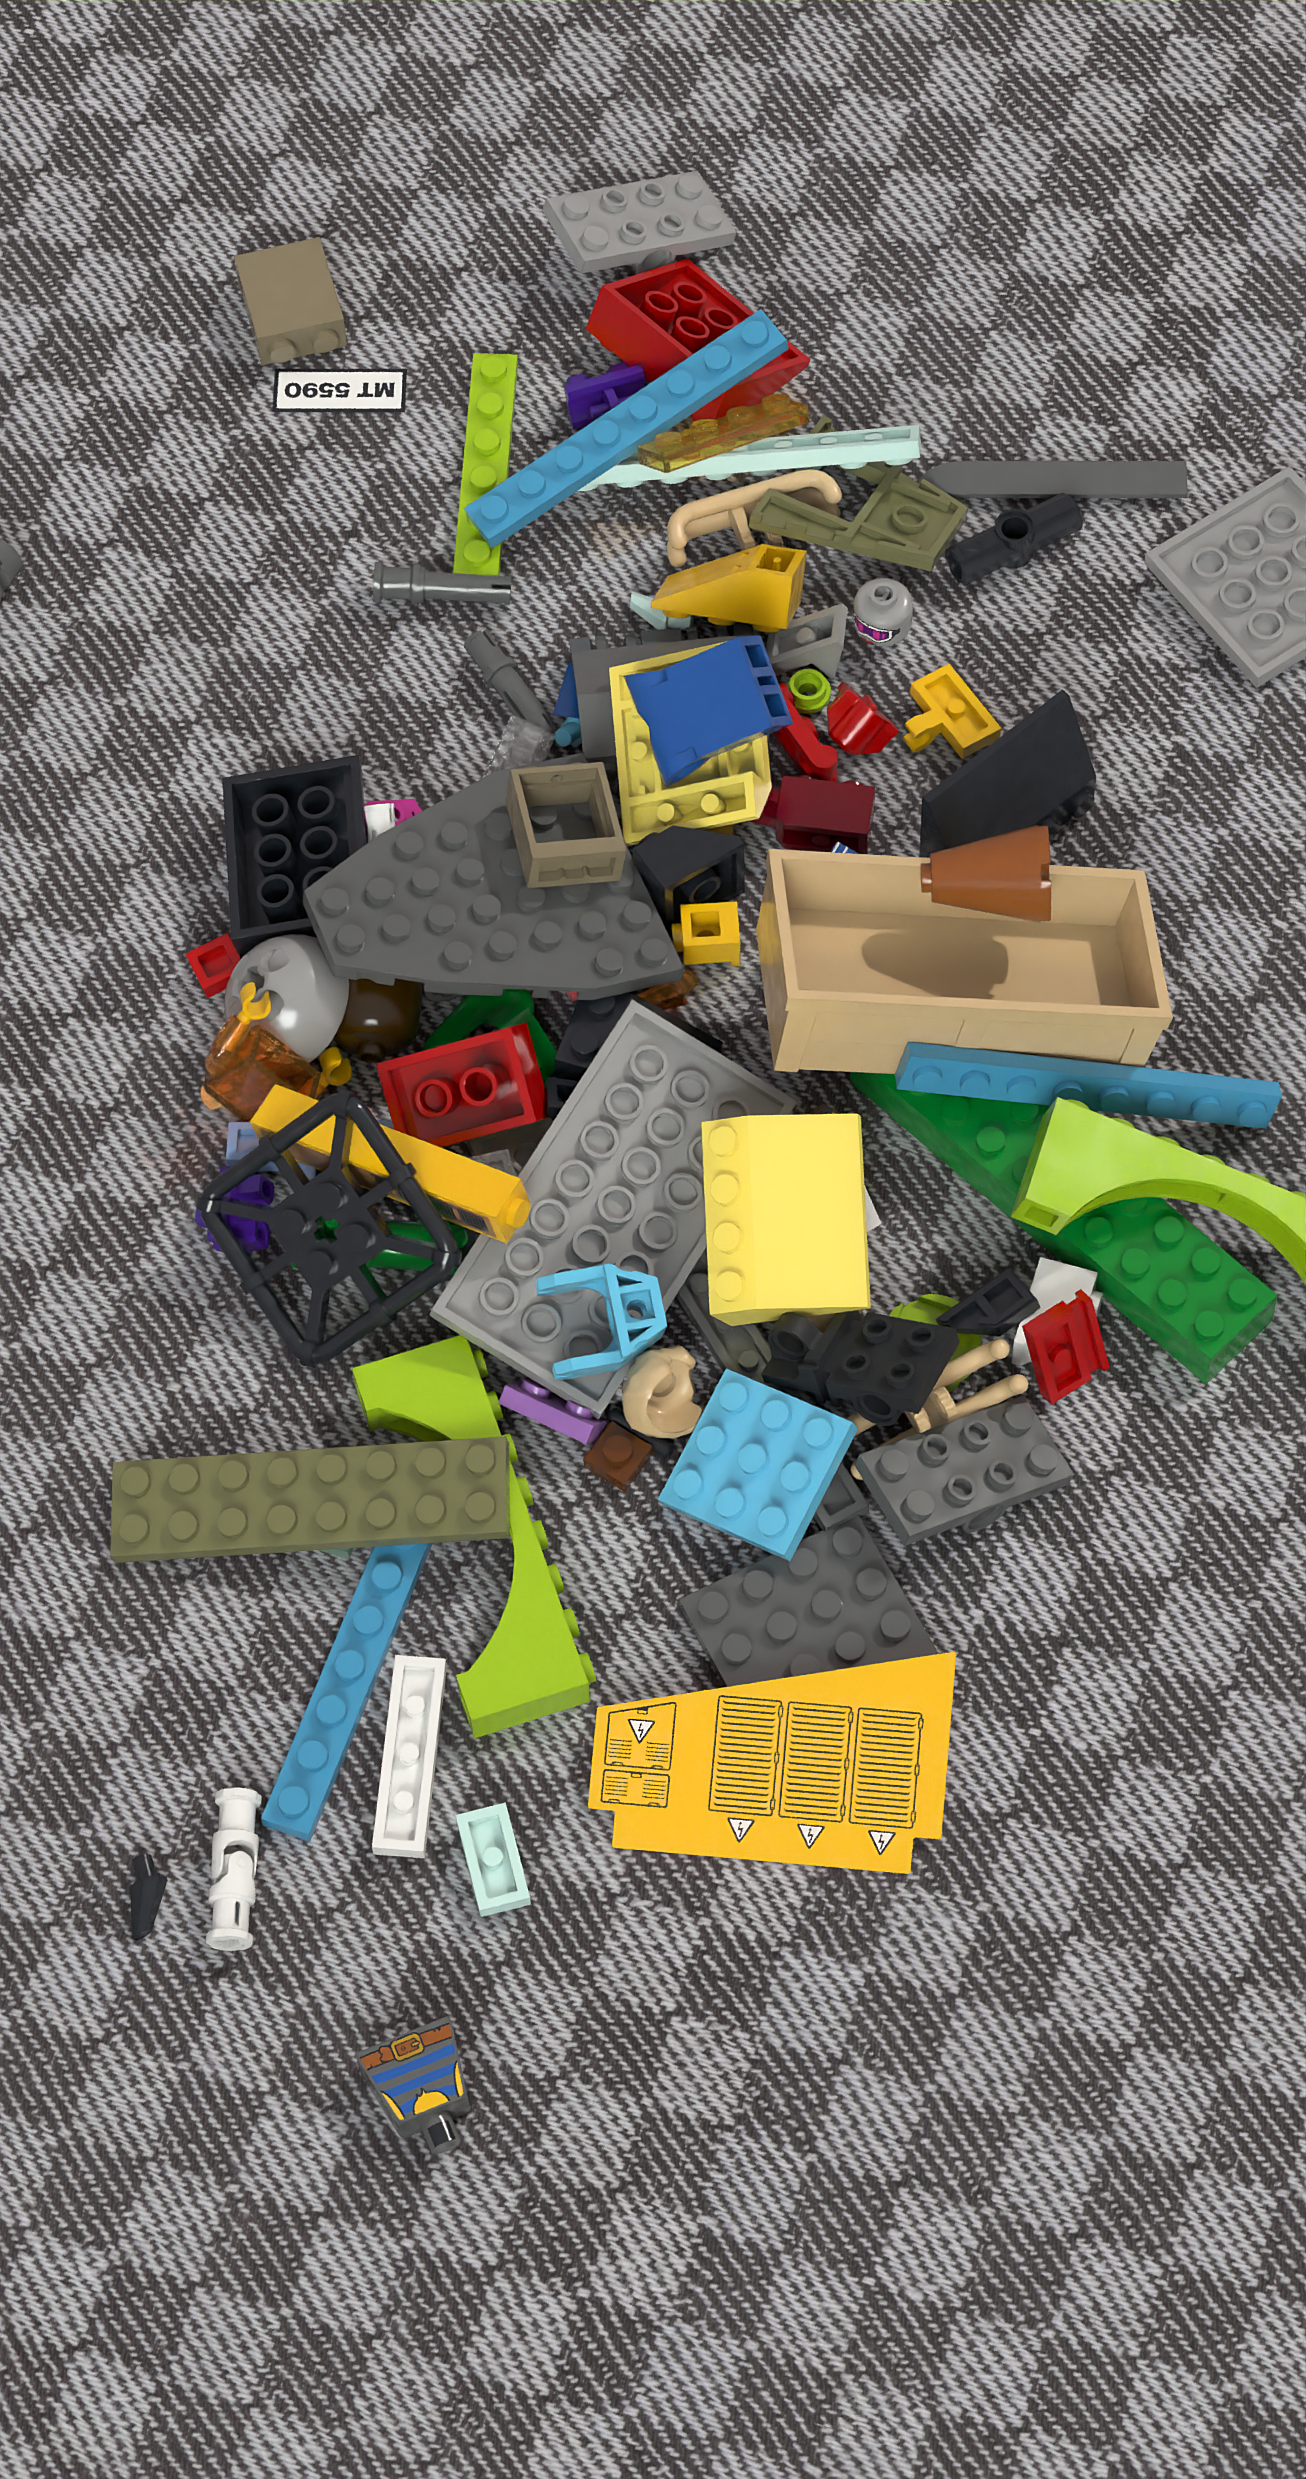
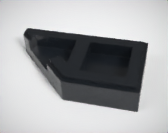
(992, 1307)

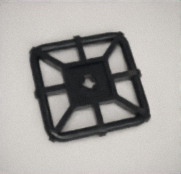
(360, 1232)

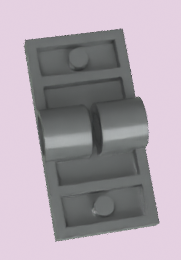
(964, 1471)

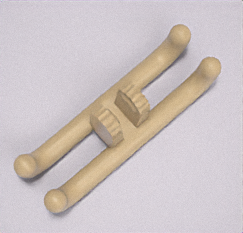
(735, 507)
(940, 1406)

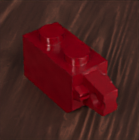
(819, 813)

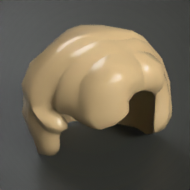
(661, 1393)

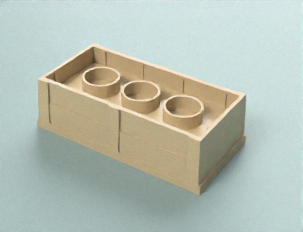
(871, 963)

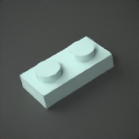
(493, 1859)

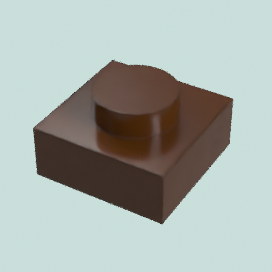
(618, 1456)

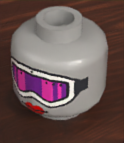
(882, 612)

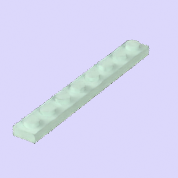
(770, 454)

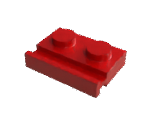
(1065, 1346)

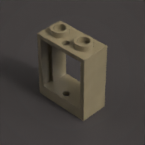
(569, 860)

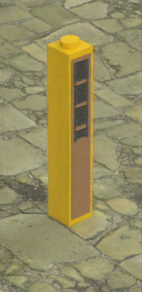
(456, 1185)

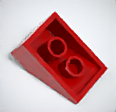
(466, 1087)

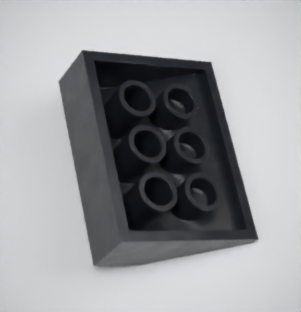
(1021, 780)
(283, 837)

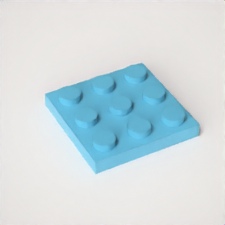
(758, 1464)

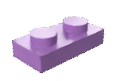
(561, 1415)

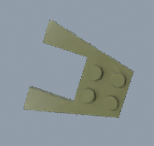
(897, 524)

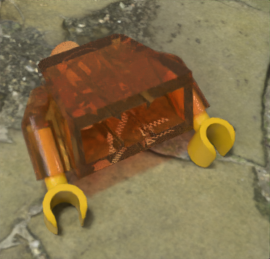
(251, 1060)

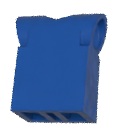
(709, 705)

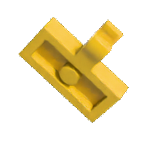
(949, 710)

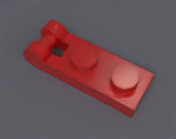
(803, 744)

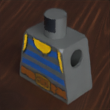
(419, 2083)

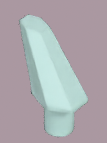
(642, 606)

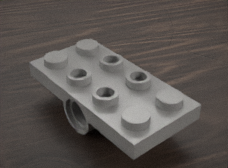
(639, 223)

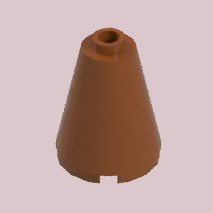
(994, 875)

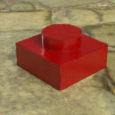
(214, 964)

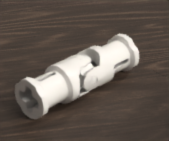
(235, 1871)

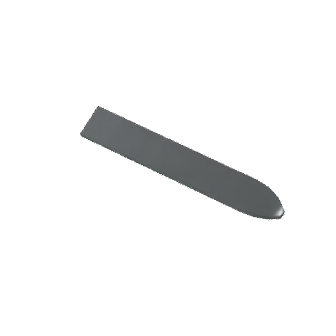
(1052, 478)

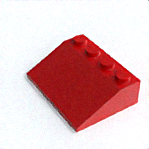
(672, 315)

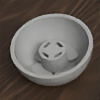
(301, 989)

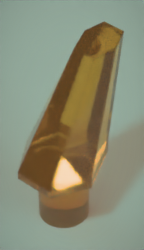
(671, 994)

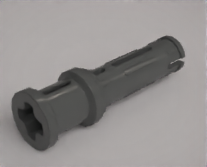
(418, 584)

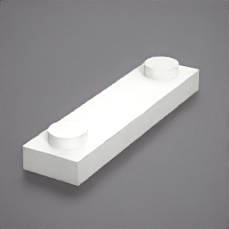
(409, 1756)

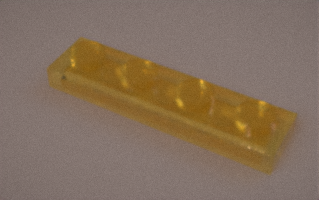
(717, 436)

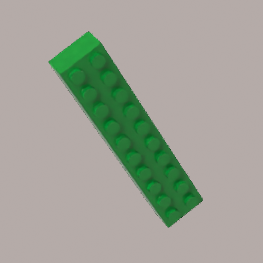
(1144, 1251)

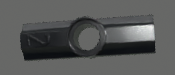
(1032, 529)

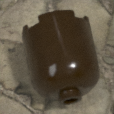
(380, 1018)

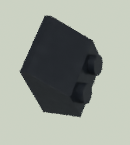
(689, 868)

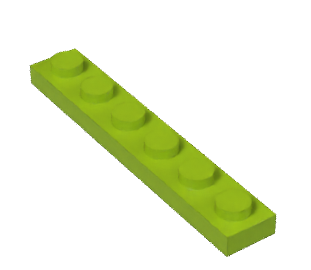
(485, 454)

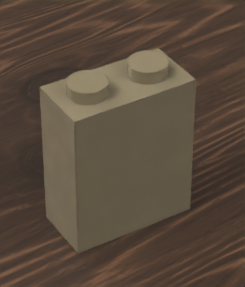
(290, 301)

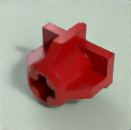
(857, 723)

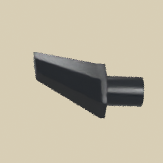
(145, 1895)

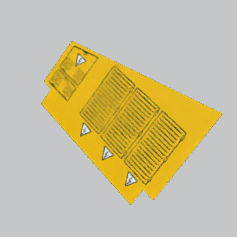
(784, 1767)

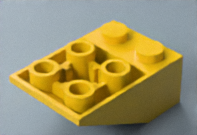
(745, 587)

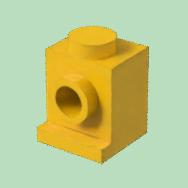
(708, 933)

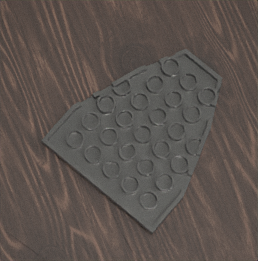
(453, 910)

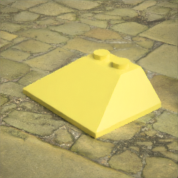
(717, 794)

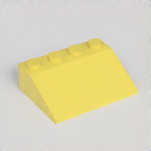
(785, 1216)

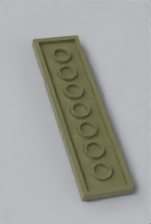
(310, 1499)

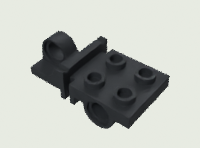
(874, 1362)

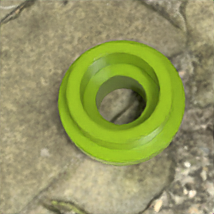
(809, 681)

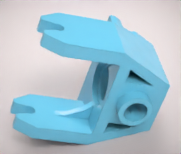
(621, 1293)

